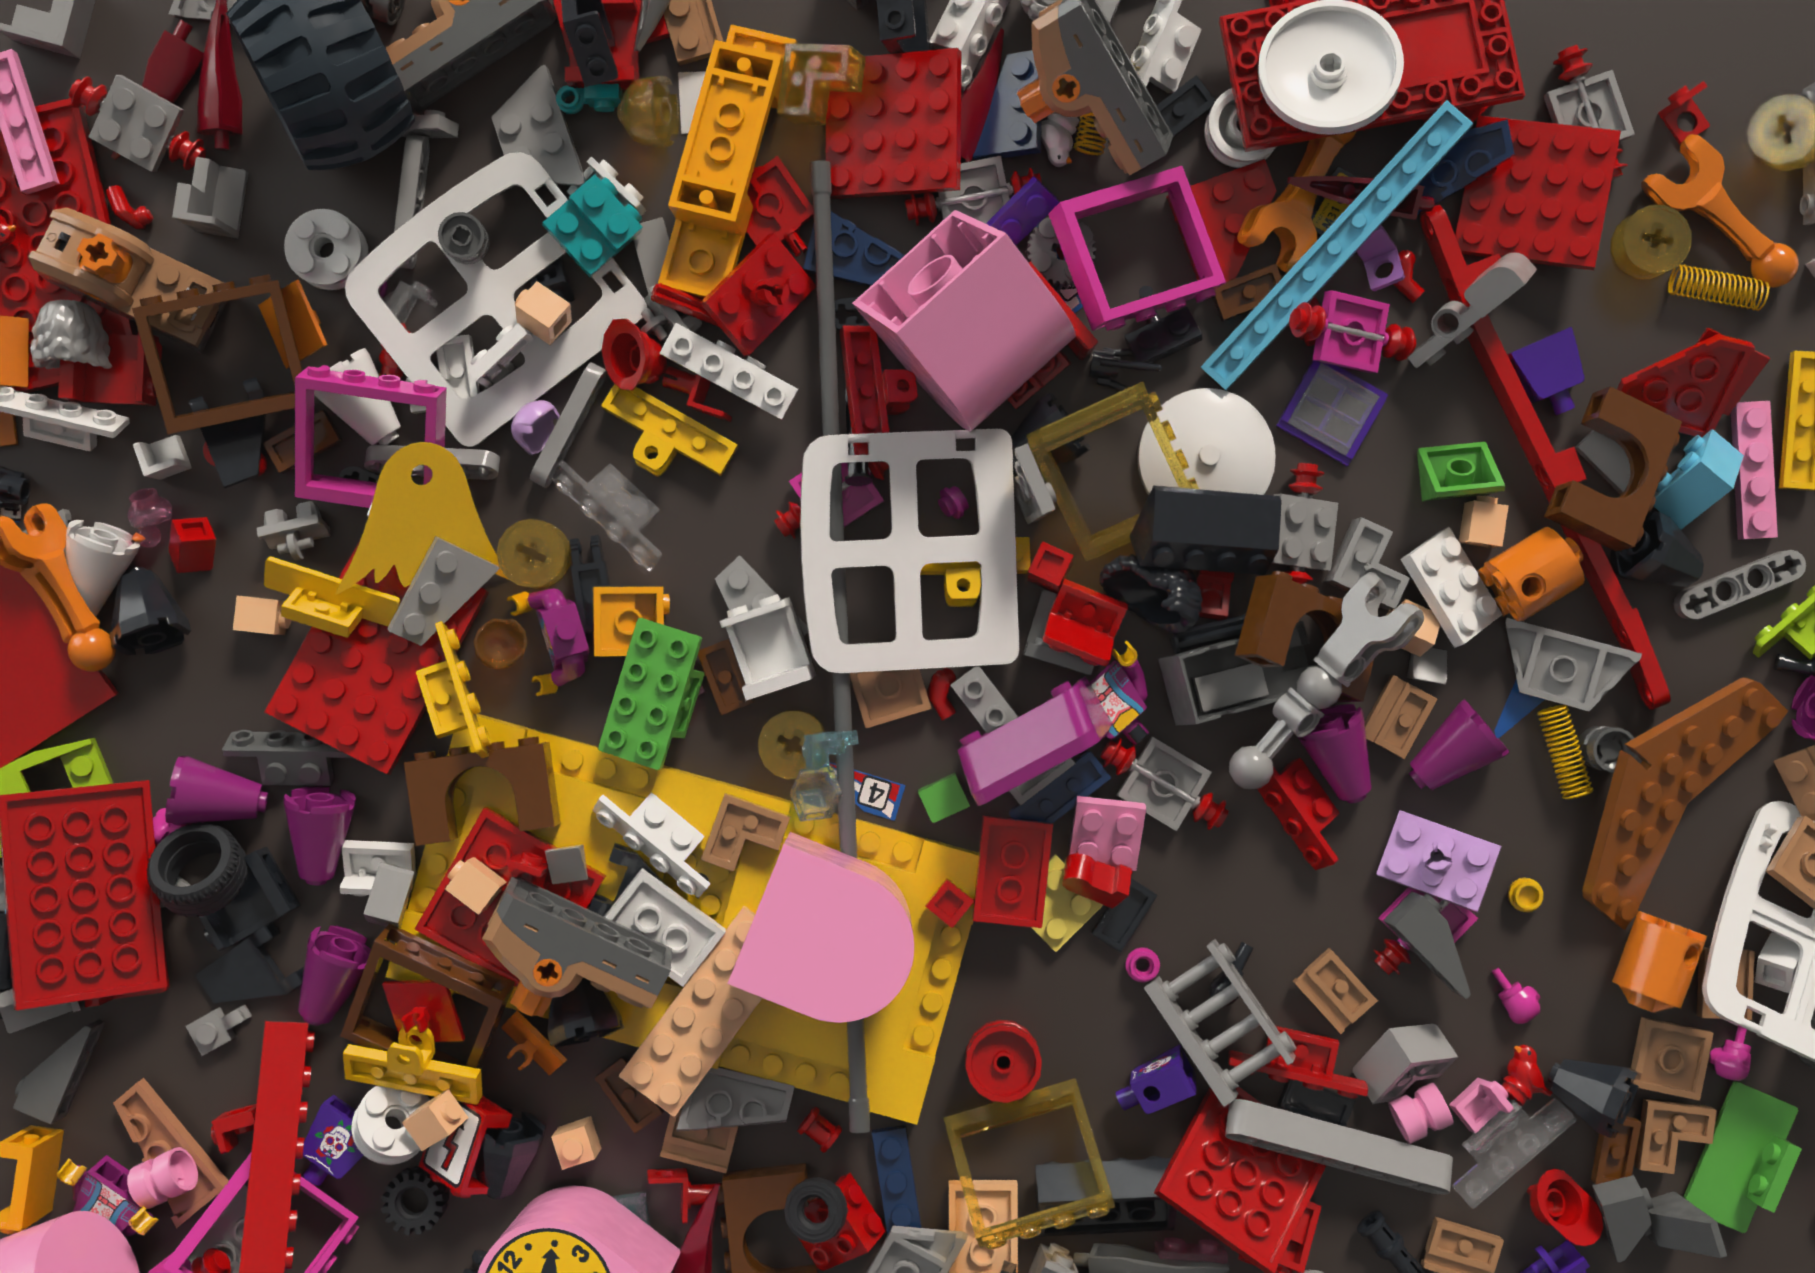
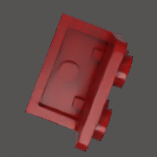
(1084, 623)
(857, 1235)

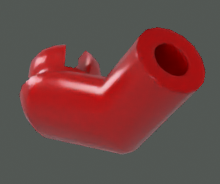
(122, 209)
(1408, 286)
(938, 692)

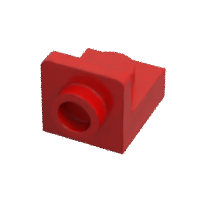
(230, 1124)

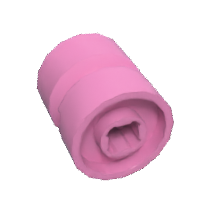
(1423, 1112)
(162, 1178)

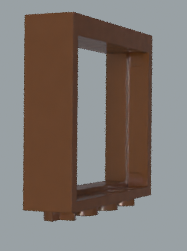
(189, 299)
(439, 967)

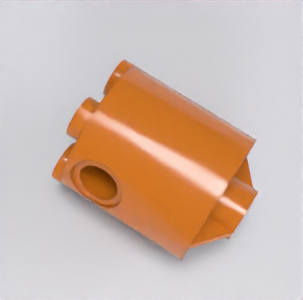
(1534, 573)
(1658, 963)

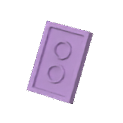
(1438, 861)

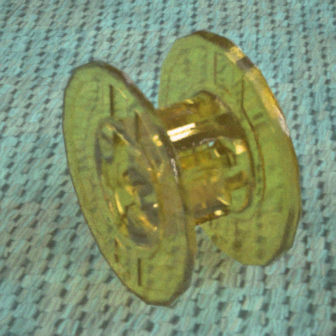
(1767, 132)
(1665, 228)
(518, 565)
(774, 752)

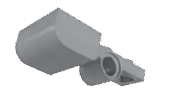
(1483, 295)
(993, 712)

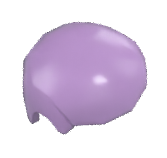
(534, 425)

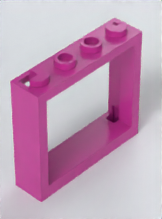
(1081, 266)
(355, 383)
(320, 1263)

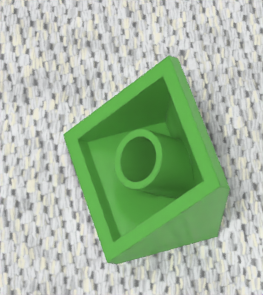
(1458, 471)

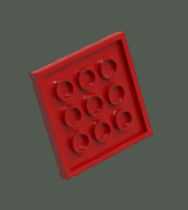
(900, 127)
(1544, 198)
(493, 843)
(1237, 1189)

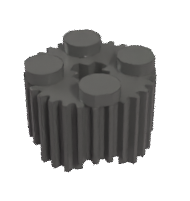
(1040, 254)

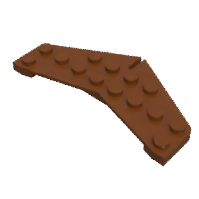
(1650, 797)

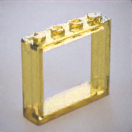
(1087, 421)
(1002, 1114)

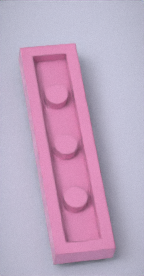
(23, 129)
(1755, 478)

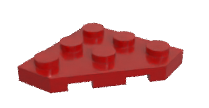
(1223, 207)
(1693, 382)

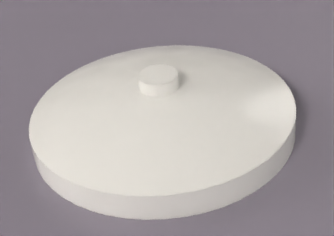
(1330, 66)
(1221, 440)

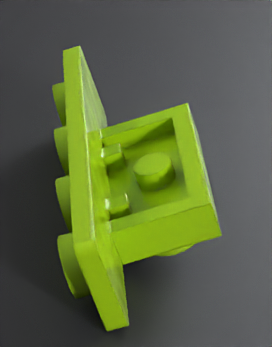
(1796, 627)

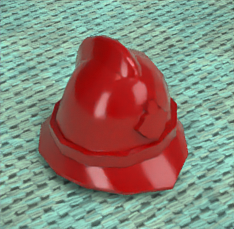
(631, 355)

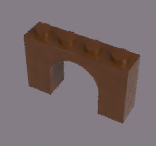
(1647, 440)
(1272, 616)
(434, 779)
(745, 1197)

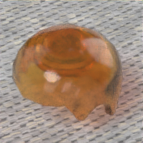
(500, 643)

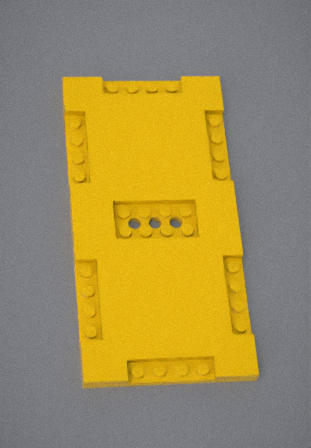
(773, 1039)

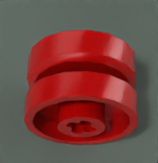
(998, 1040)

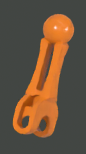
(1707, 197)
(1292, 211)
(44, 566)

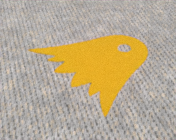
(410, 515)

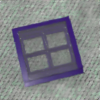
(1332, 411)

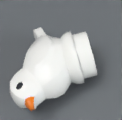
(1057, 138)

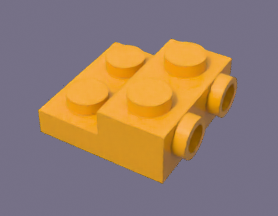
(617, 613)

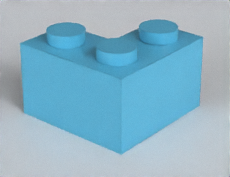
(1700, 480)

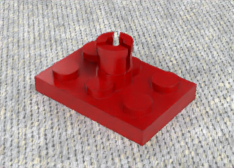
(758, 294)
(1012, 872)

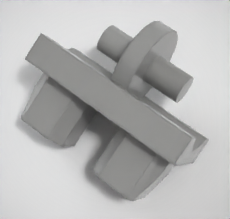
(662, 319)
(296, 533)

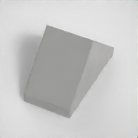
(389, 895)

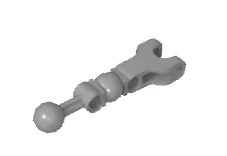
(1339, 662)

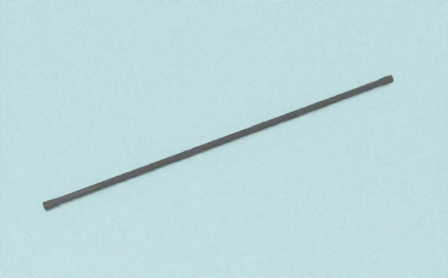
(821, 191)

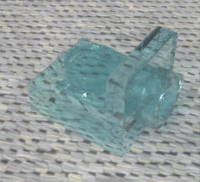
(820, 745)

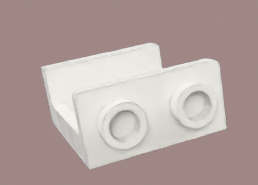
(768, 646)

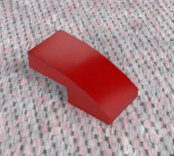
(1215, 593)

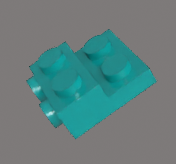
(594, 224)

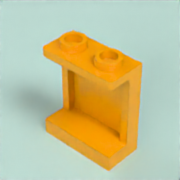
(35, 1179)

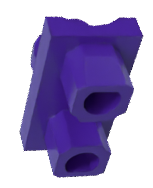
(1559, 1260)

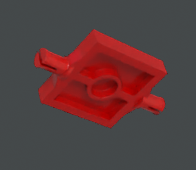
(777, 205)

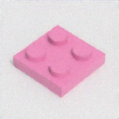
(1108, 830)

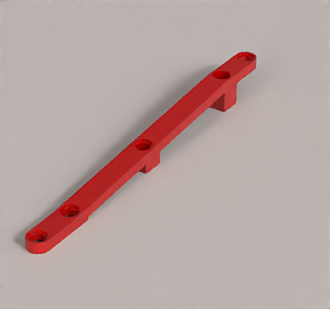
(1549, 466)

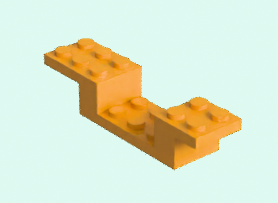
(720, 159)

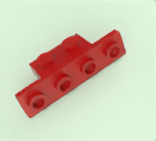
(1302, 811)
(1312, 1064)

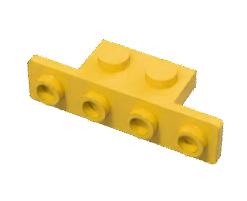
(315, 603)
(448, 697)

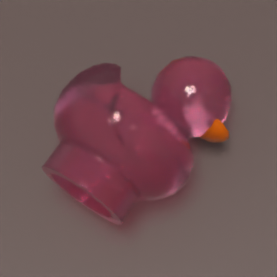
(146, 513)

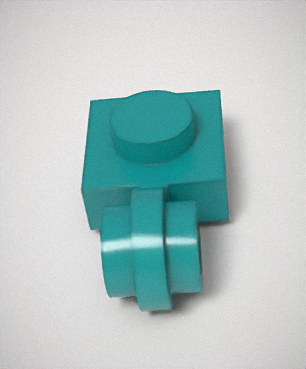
(600, 96)

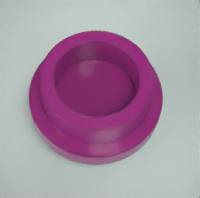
(953, 502)

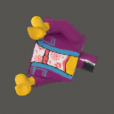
(561, 633)
(1123, 695)
(107, 1194)

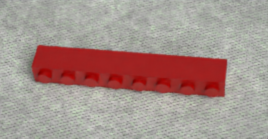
(276, 1148)

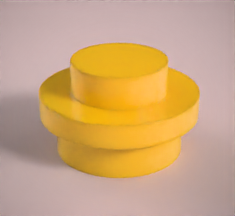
(1525, 894)

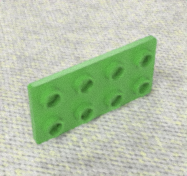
(653, 694)
(1747, 1158)

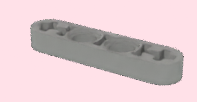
(412, 183)
(568, 424)
(475, 463)
(1739, 584)

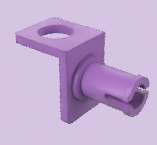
(1377, 251)

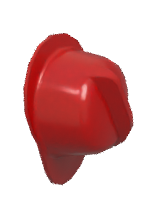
(1566, 1207)

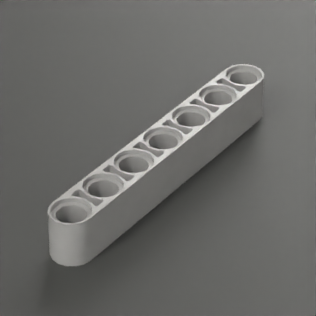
(1339, 1146)

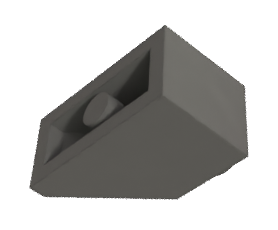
(1623, 1213)

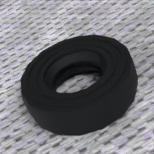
(796, 1217)

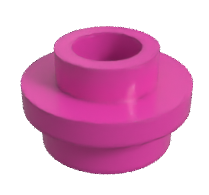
(1142, 975)

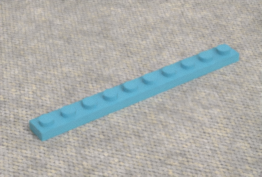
(1338, 244)

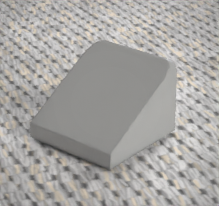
(1429, 667)
(567, 864)

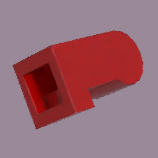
(1096, 879)

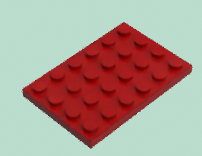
(364, 687)
(80, 893)

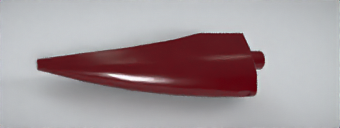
(171, 65)
(219, 93)
(978, 98)
(1348, 189)
(697, 1245)

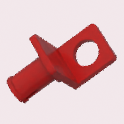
(696, 388)
(690, 1193)

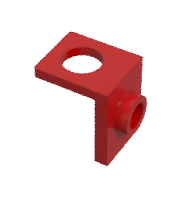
(1682, 102)
(530, 864)

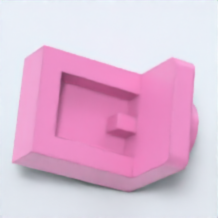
(1480, 1103)

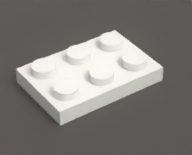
(1451, 587)
(668, 919)

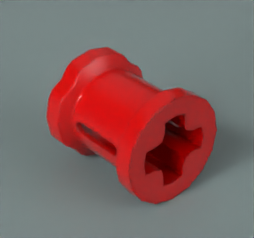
(819, 1129)

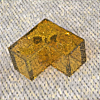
(811, 74)

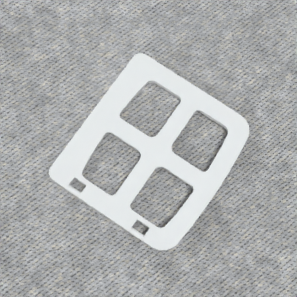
(489, 294)
(908, 551)
(1744, 905)

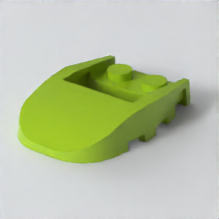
(80, 759)

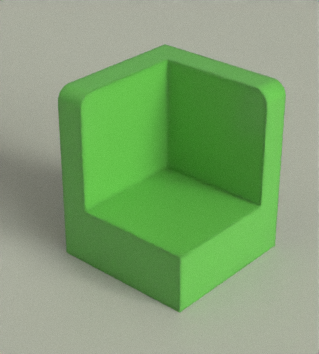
(943, 798)

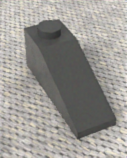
(1430, 938)
(53, 1084)
(1684, 1227)

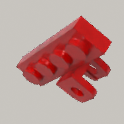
(869, 391)

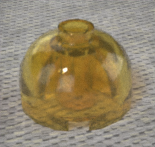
(650, 111)

